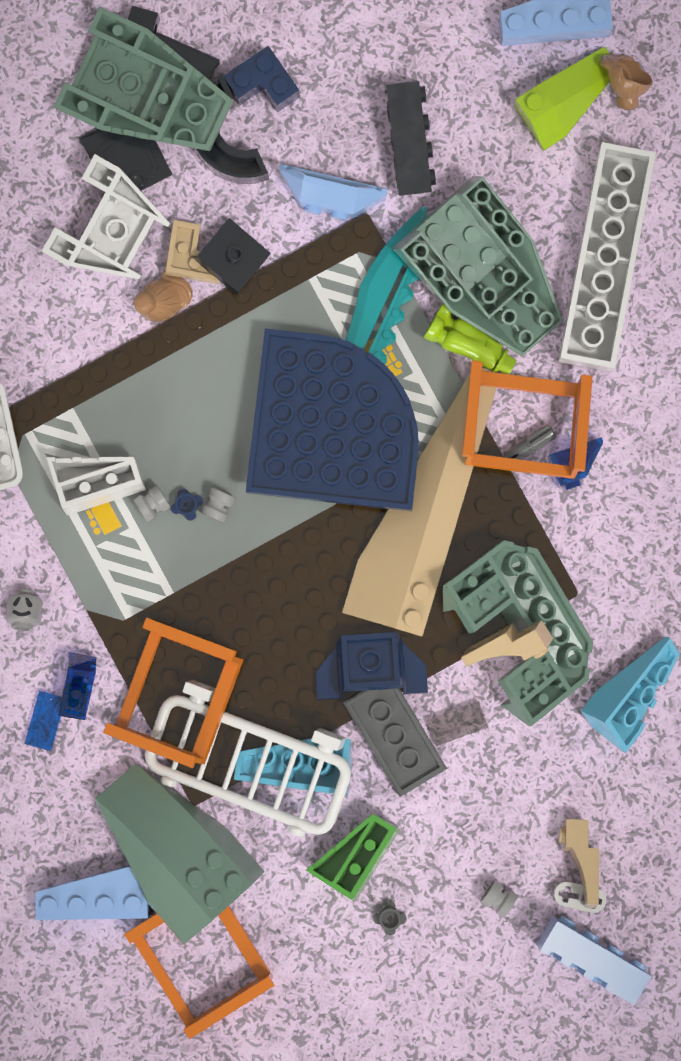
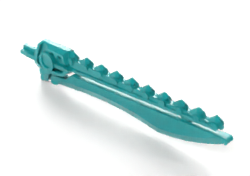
(376, 290)

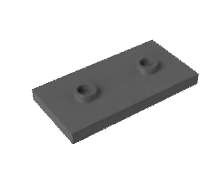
(395, 737)

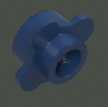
(189, 512)

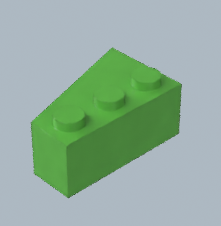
(356, 857)

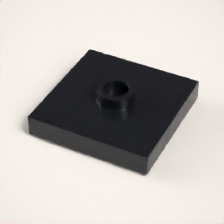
(232, 256)

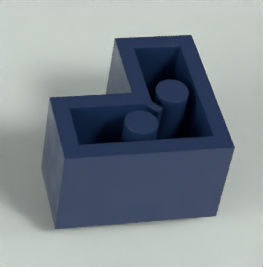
(264, 74)

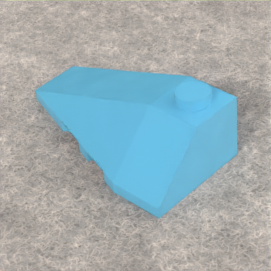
(621, 703)
(301, 772)

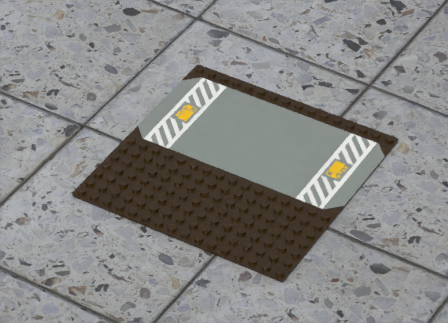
(278, 565)

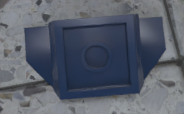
(370, 663)

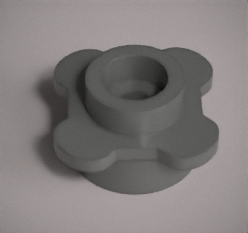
(390, 926)

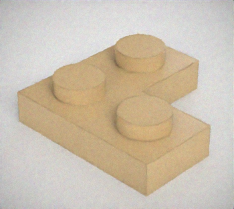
(183, 251)

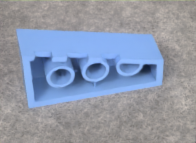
(555, 21)
(97, 896)
(594, 960)

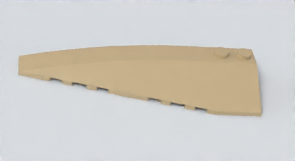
(408, 550)

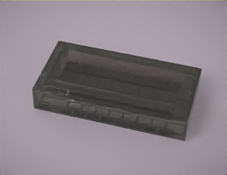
(457, 723)

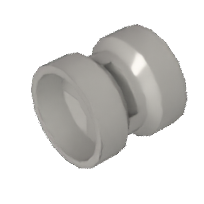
(152, 503)
(217, 505)
(498, 898)

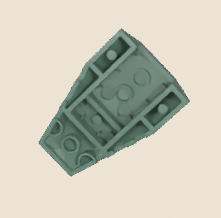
(142, 88)
(176, 852)

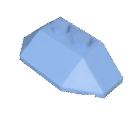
(331, 194)

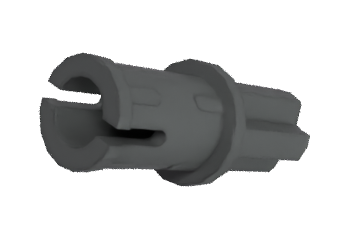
(531, 443)

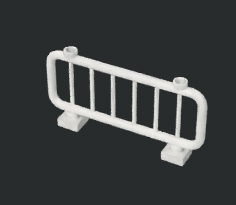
(326, 741)

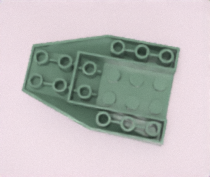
(483, 267)

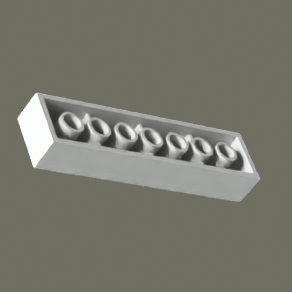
(606, 257)

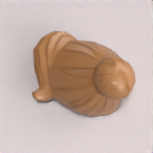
(626, 79)
(163, 298)

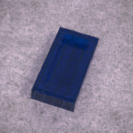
(44, 721)

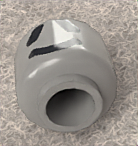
(23, 610)

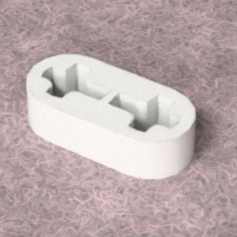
(576, 903)

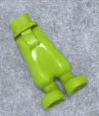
(468, 341)

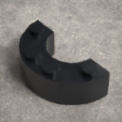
(232, 163)

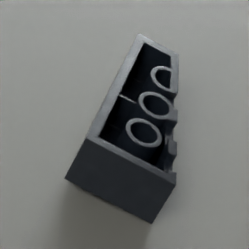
(409, 137)

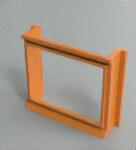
(580, 422)
(216, 708)
(196, 1025)

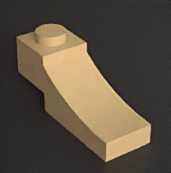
(509, 642)
(575, 840)

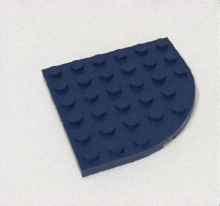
(331, 425)

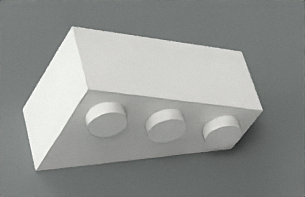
(94, 481)

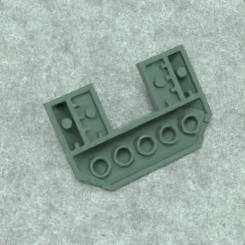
(524, 591)

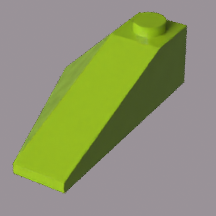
(560, 101)

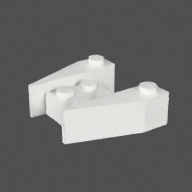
(115, 227)

